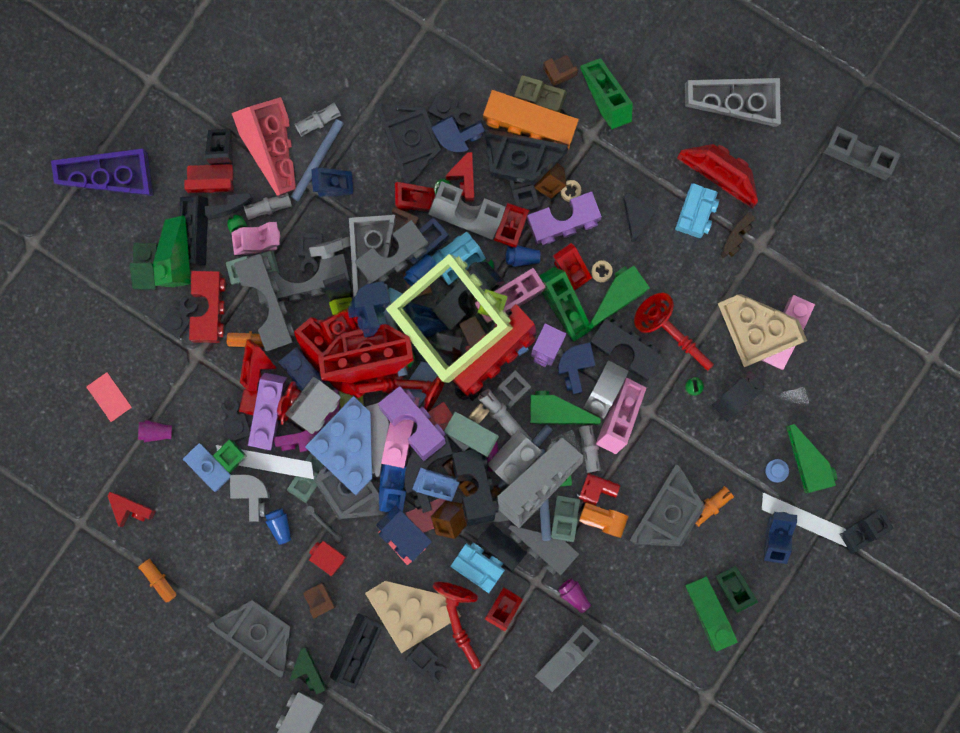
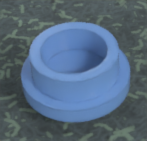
(777, 470)

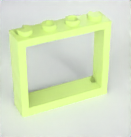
(487, 301)

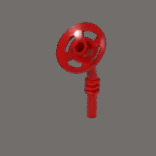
(661, 319)
(431, 389)
(454, 595)

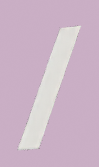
(276, 464)
(804, 519)

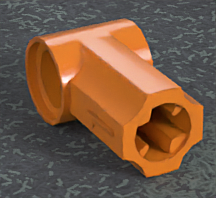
(609, 521)

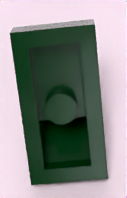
(142, 267)
(736, 589)
(304, 665)

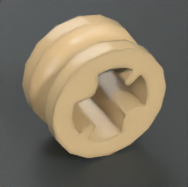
(577, 193)
(595, 275)
(478, 414)

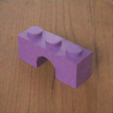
(546, 227)
(547, 345)
(401, 406)
(265, 415)

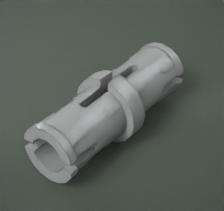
(317, 119)
(267, 206)
(589, 448)

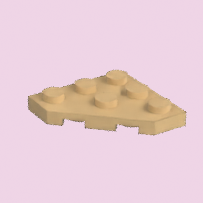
(759, 329)
(409, 612)

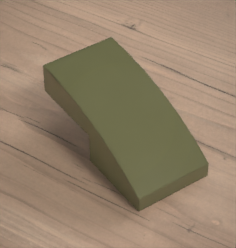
(540, 93)

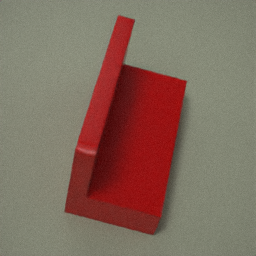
(209, 178)

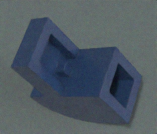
(452, 137)
(366, 304)
(572, 361)
(779, 537)

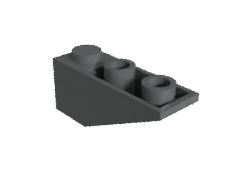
(554, 552)
(567, 657)

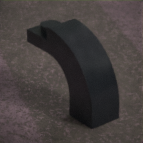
(413, 468)

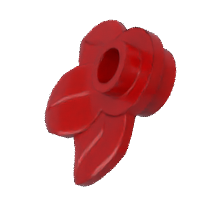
(287, 400)

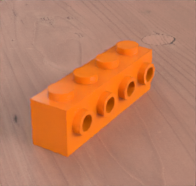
(529, 119)

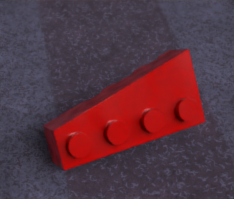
(503, 351)

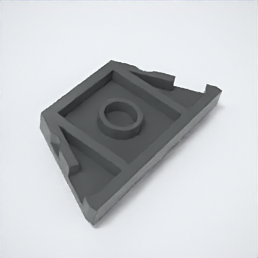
(344, 501)
(671, 513)
(256, 634)

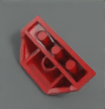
(723, 170)
(313, 343)
(359, 358)

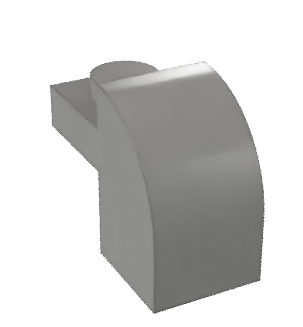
(606, 389)
(253, 489)

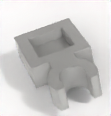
(327, 249)

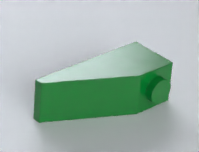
(607, 93)
(172, 256)
(622, 291)
(564, 303)
(555, 411)
(811, 464)
(711, 614)

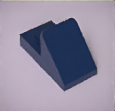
(331, 182)

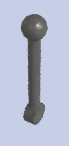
(311, 511)

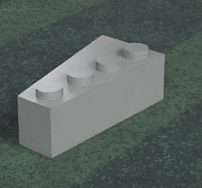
(739, 98)
(366, 234)
(539, 482)

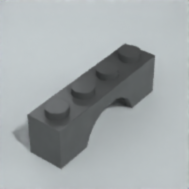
(328, 268)
(255, 273)
(509, 393)

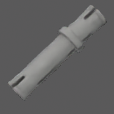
(499, 412)

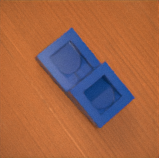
(391, 488)

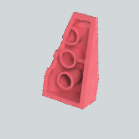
(265, 135)

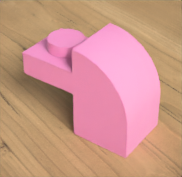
(256, 239)

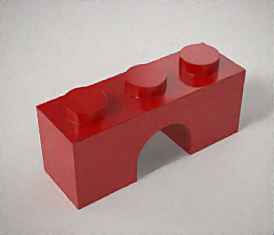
(209, 326)

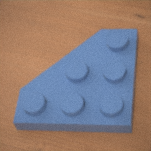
(346, 446)

